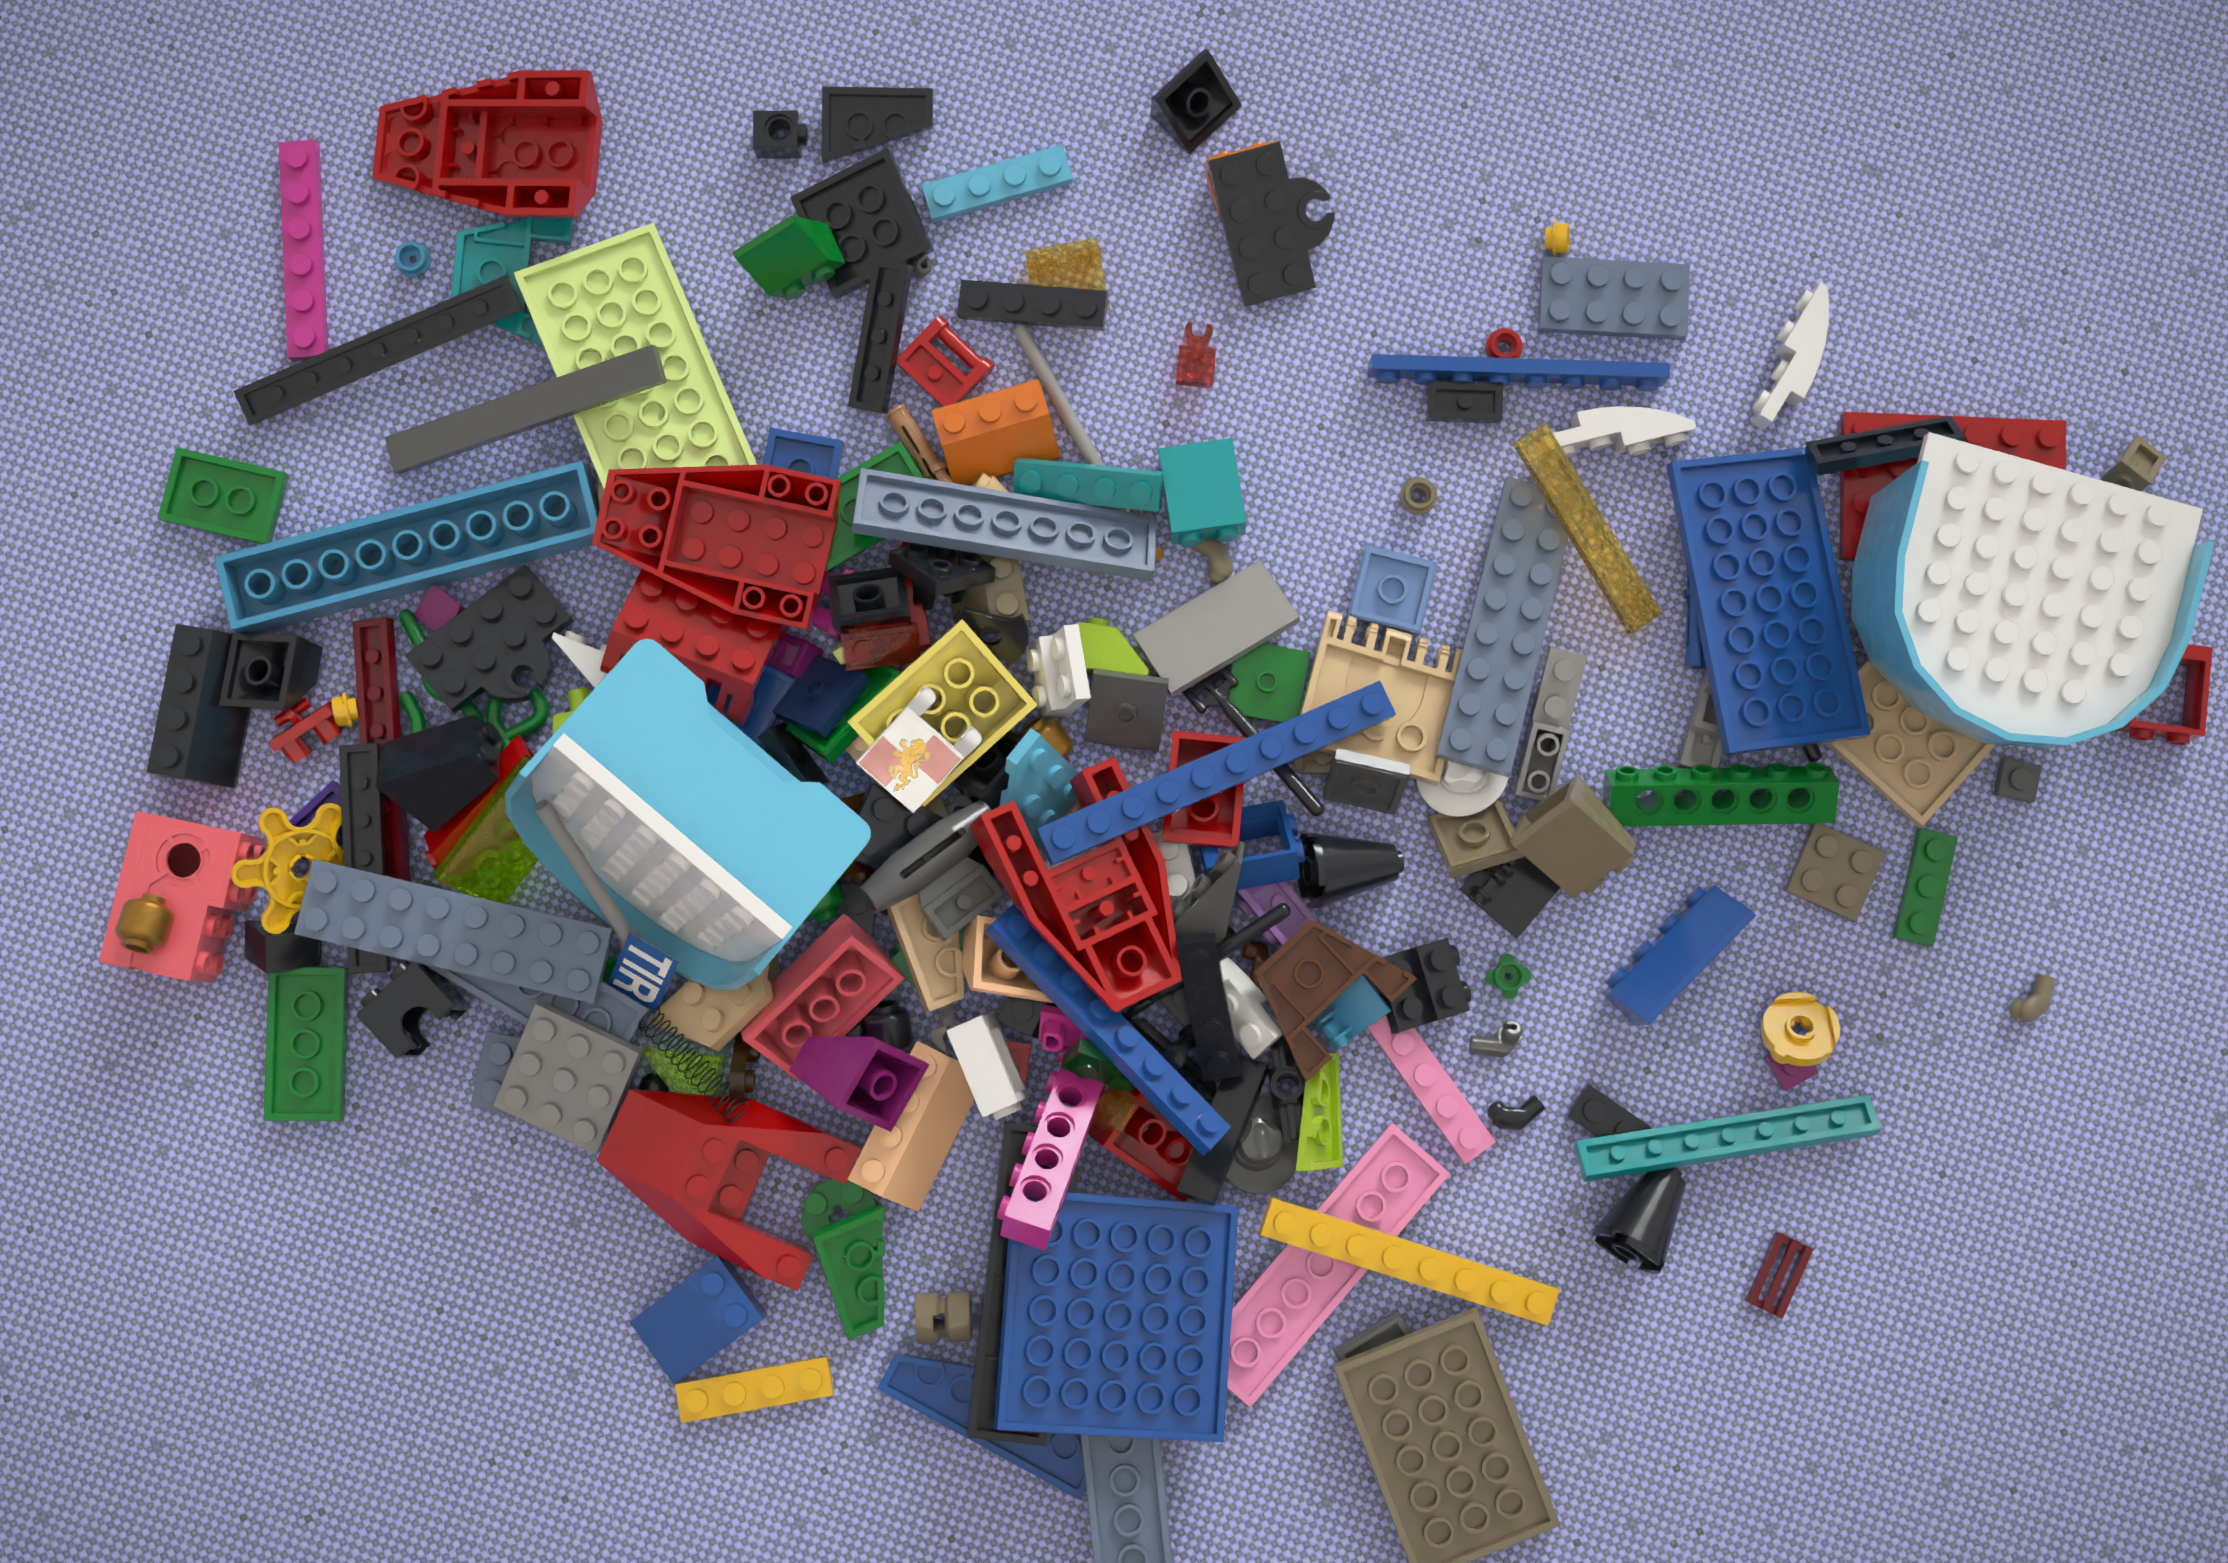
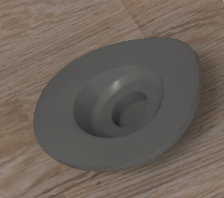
(1262, 1158)

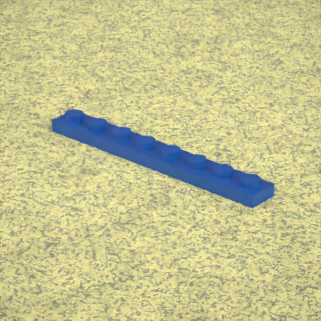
(1532, 372)
(1109, 1032)

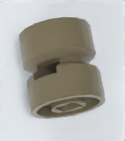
(957, 1321)

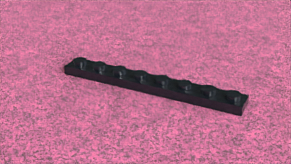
(378, 350)

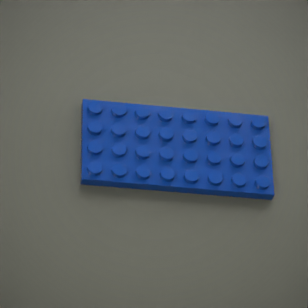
(1767, 601)

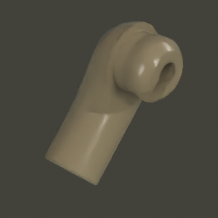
(1218, 559)
(2037, 1003)

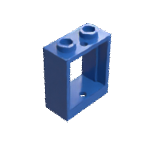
(1266, 868)

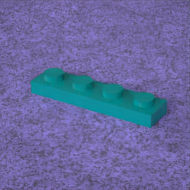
(1089, 484)

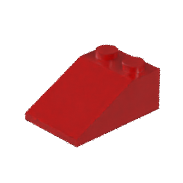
(1215, 819)
(1149, 1145)

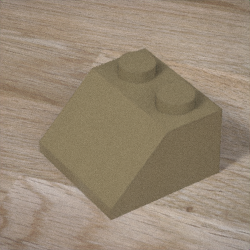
(1002, 597)

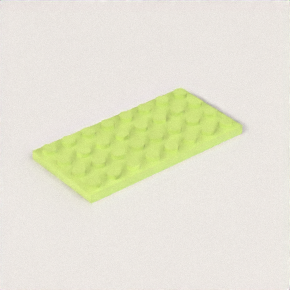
(613, 303)

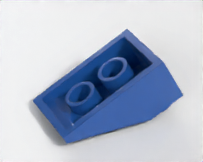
(698, 1318)

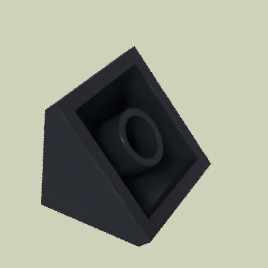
(1194, 102)
(868, 599)

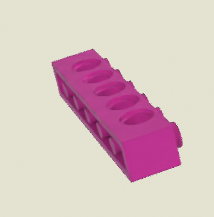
(1034, 1221)

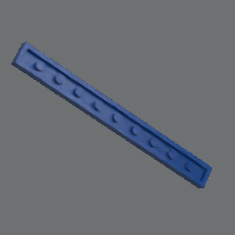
(1214, 773)

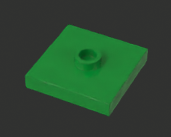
(1270, 683)

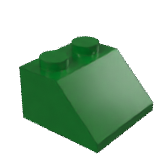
(791, 257)

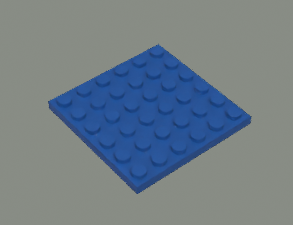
(1120, 1321)

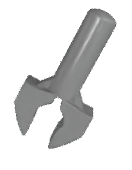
(947, 1019)

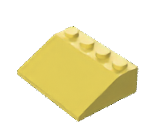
(968, 690)

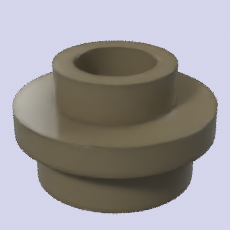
(1424, 486)

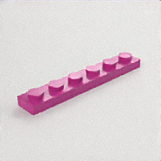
(303, 249)

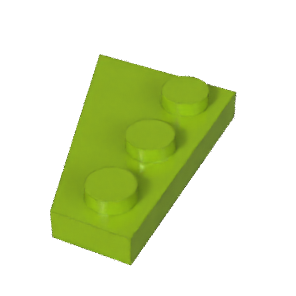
(1321, 1120)

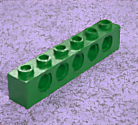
(1736, 806)

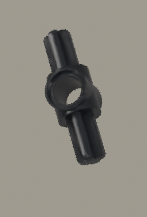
(1289, 1106)

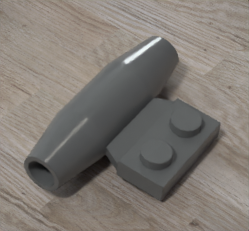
(938, 870)

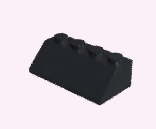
(192, 732)

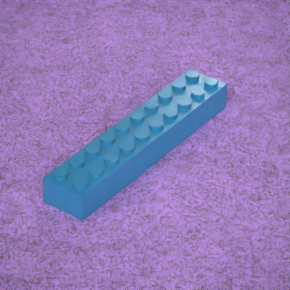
(409, 549)

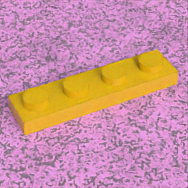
(754, 1389)

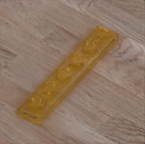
(1586, 528)

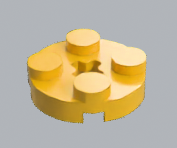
(1793, 1048)

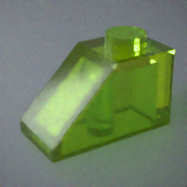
(675, 1080)

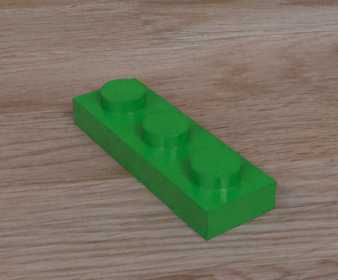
(1925, 887)

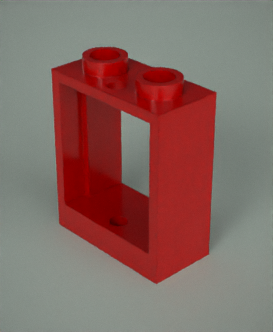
(2198, 664)

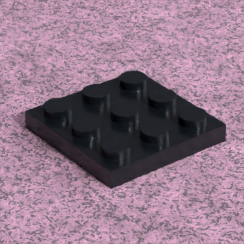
(868, 217)

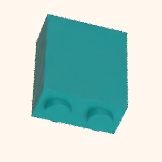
(1202, 492)

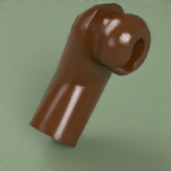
(1259, 954)

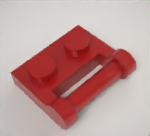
(935, 372)

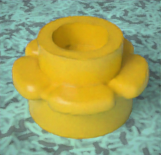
(1558, 238)
(345, 710)

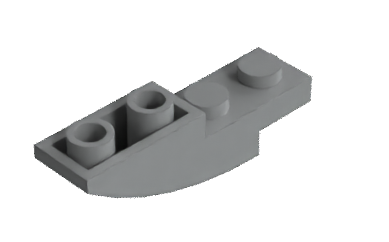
(1549, 724)

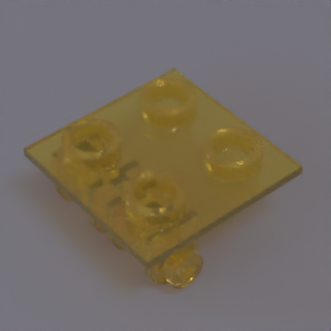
(1067, 266)

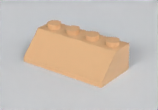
(991, 969)
(907, 1159)

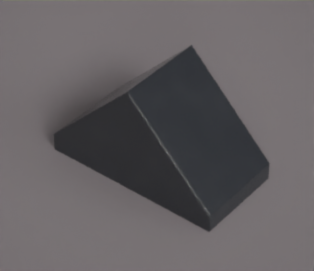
(279, 951)

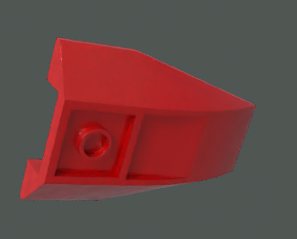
(727, 533)

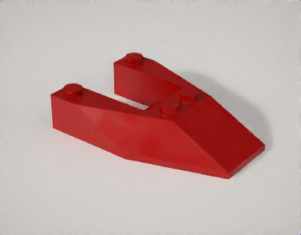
(1098, 911)
(703, 1170)

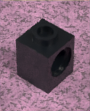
(767, 123)

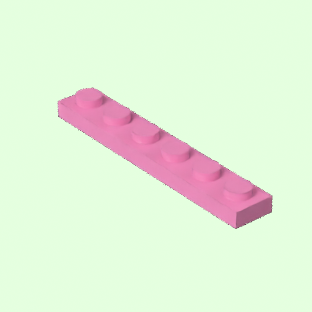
(1433, 1089)

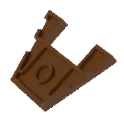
(1310, 975)

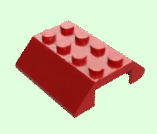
(702, 636)

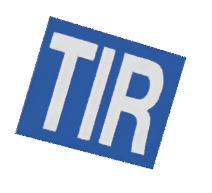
(642, 972)

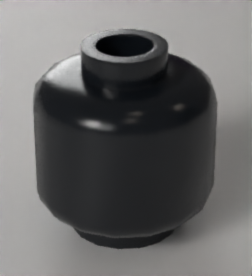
(888, 1024)

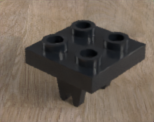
(940, 571)

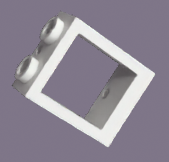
(988, 1066)

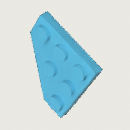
(1038, 782)

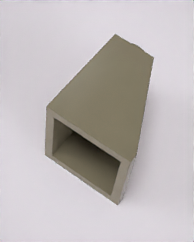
(1574, 838)

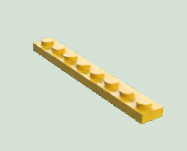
(1408, 1261)

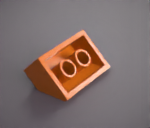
(994, 431)

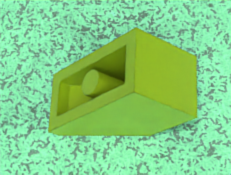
(1108, 649)

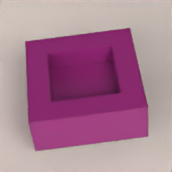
(1789, 1075)

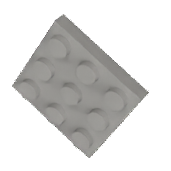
(568, 1077)

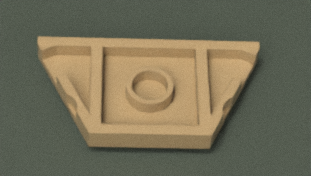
(714, 1015)

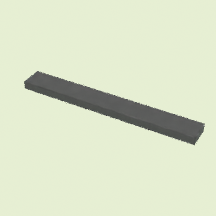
(526, 409)

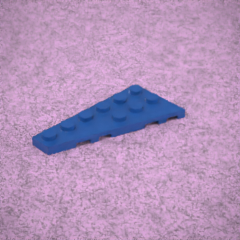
(944, 1393)

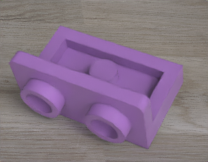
(1263, 898)

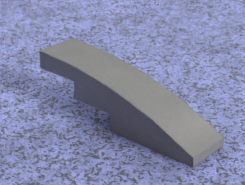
(1702, 737)

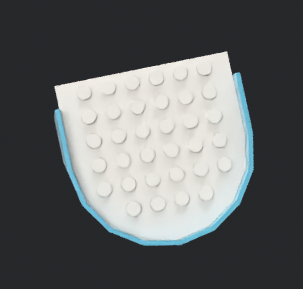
(2024, 594)
(684, 821)

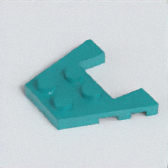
(501, 250)

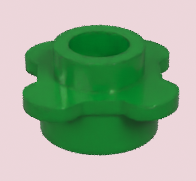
(1508, 965)

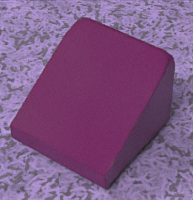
(437, 608)
(793, 655)

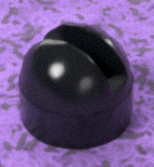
(653, 1083)

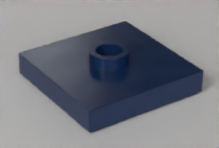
(821, 696)

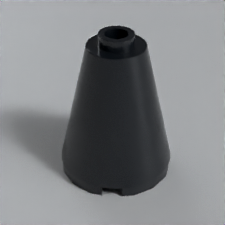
(1344, 867)
(1644, 1220)

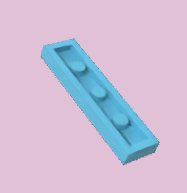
(997, 183)

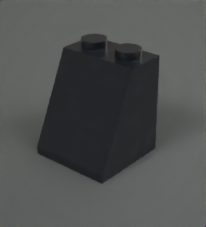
(440, 768)

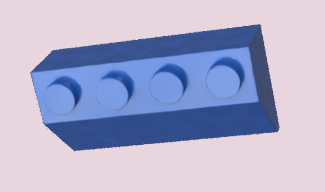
(1677, 954)

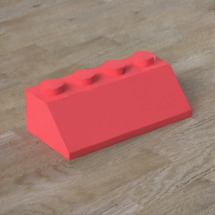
(823, 992)

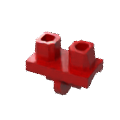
(291, 739)

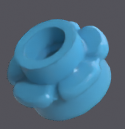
(404, 254)

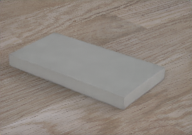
(1216, 628)

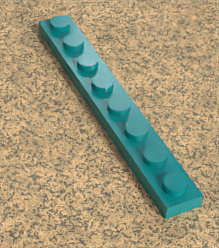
(1726, 1138)

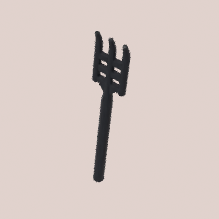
(1220, 698)
(1225, 949)

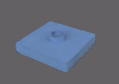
(1392, 589)

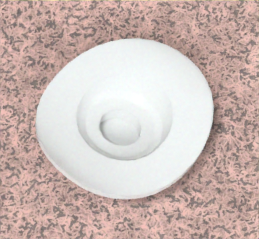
(1463, 790)

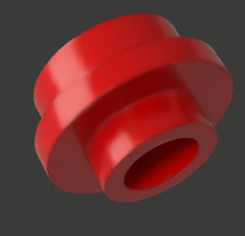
(1506, 336)

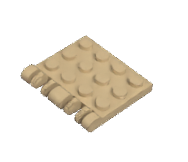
(1414, 689)

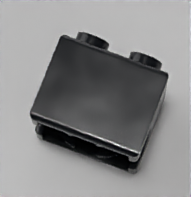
(398, 1008)

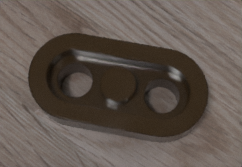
(741, 1073)

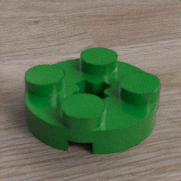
(826, 1195)

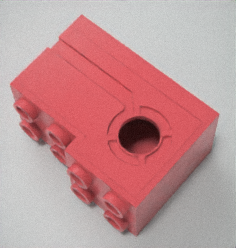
(192, 872)

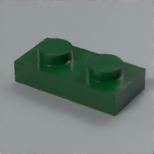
(1091, 1063)

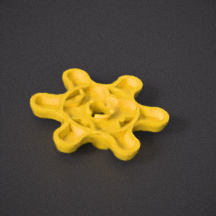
(282, 850)

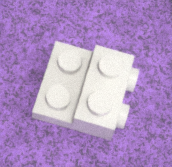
(1059, 672)

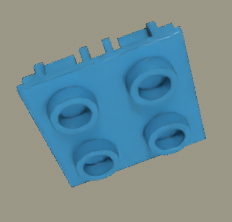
(1351, 1013)

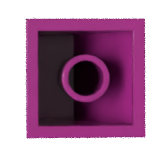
(860, 1076)

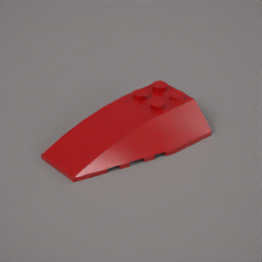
(499, 145)

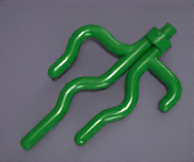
(493, 710)

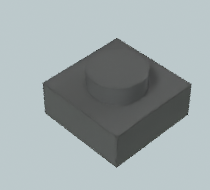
(2017, 780)

